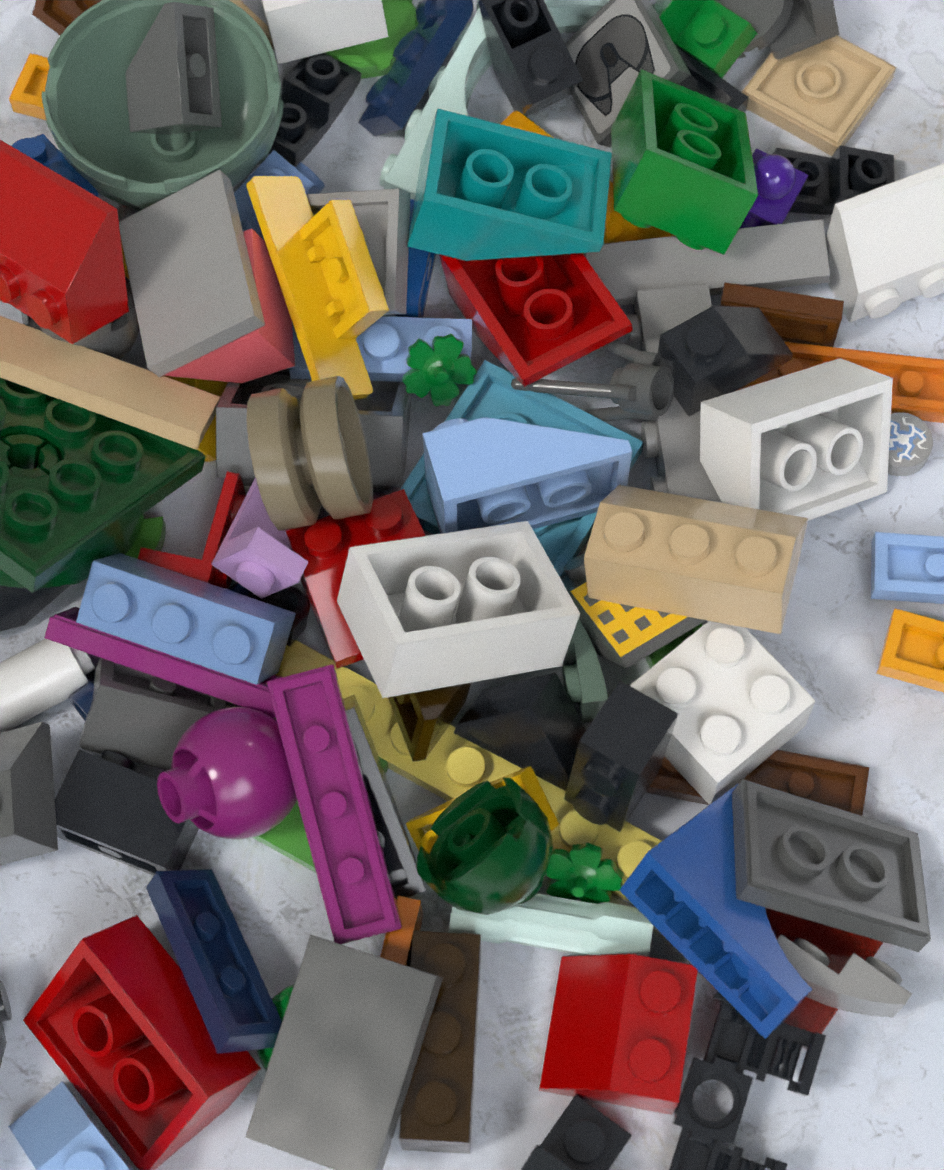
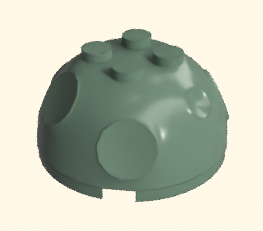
(90, 110)

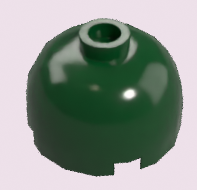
(488, 849)

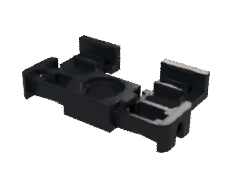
(730, 1051)

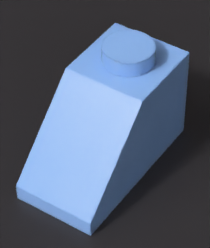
(64, 1135)

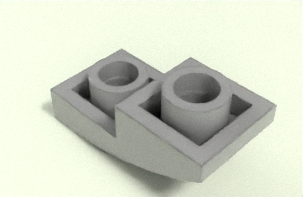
(860, 988)

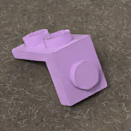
(257, 552)

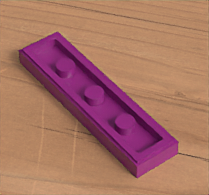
(64, 630)
(334, 804)

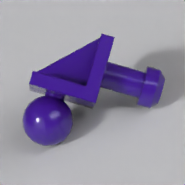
(777, 189)

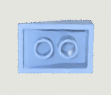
(518, 472)

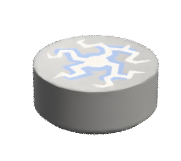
(908, 444)

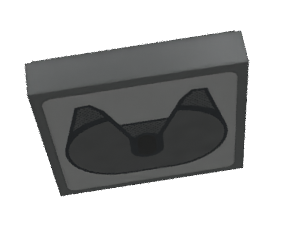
(610, 55)

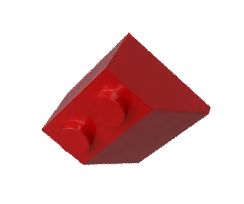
(327, 550)
(620, 1030)

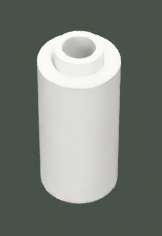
(39, 680)

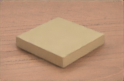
(819, 91)

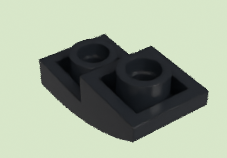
(312, 100)
(837, 177)

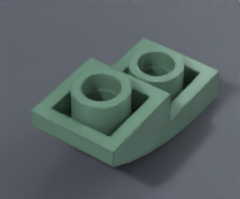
(584, 678)

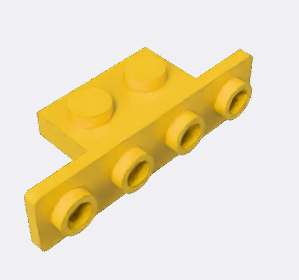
(322, 276)

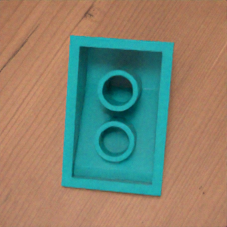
(506, 192)

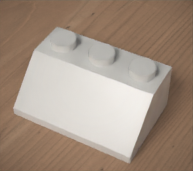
(888, 245)
(800, 440)

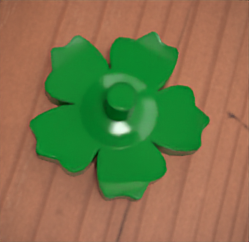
(438, 369)
(583, 874)

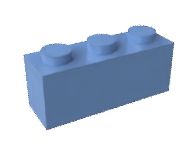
(185, 617)

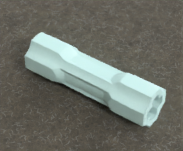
(562, 926)

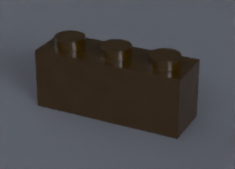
(442, 1085)

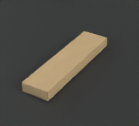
(105, 384)

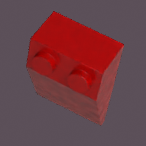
(536, 309)

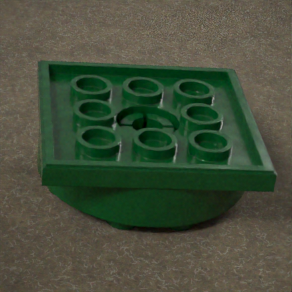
(75, 486)

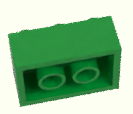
(682, 163)

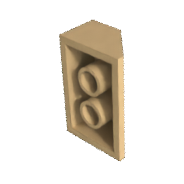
(694, 557)

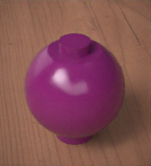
(229, 775)

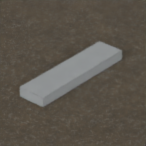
(756, 258)

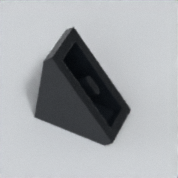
(527, 726)

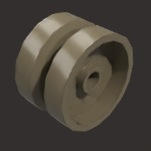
(309, 453)

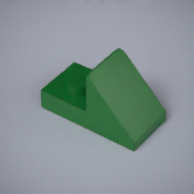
(706, 31)

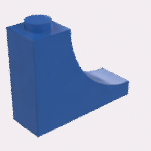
(691, 898)

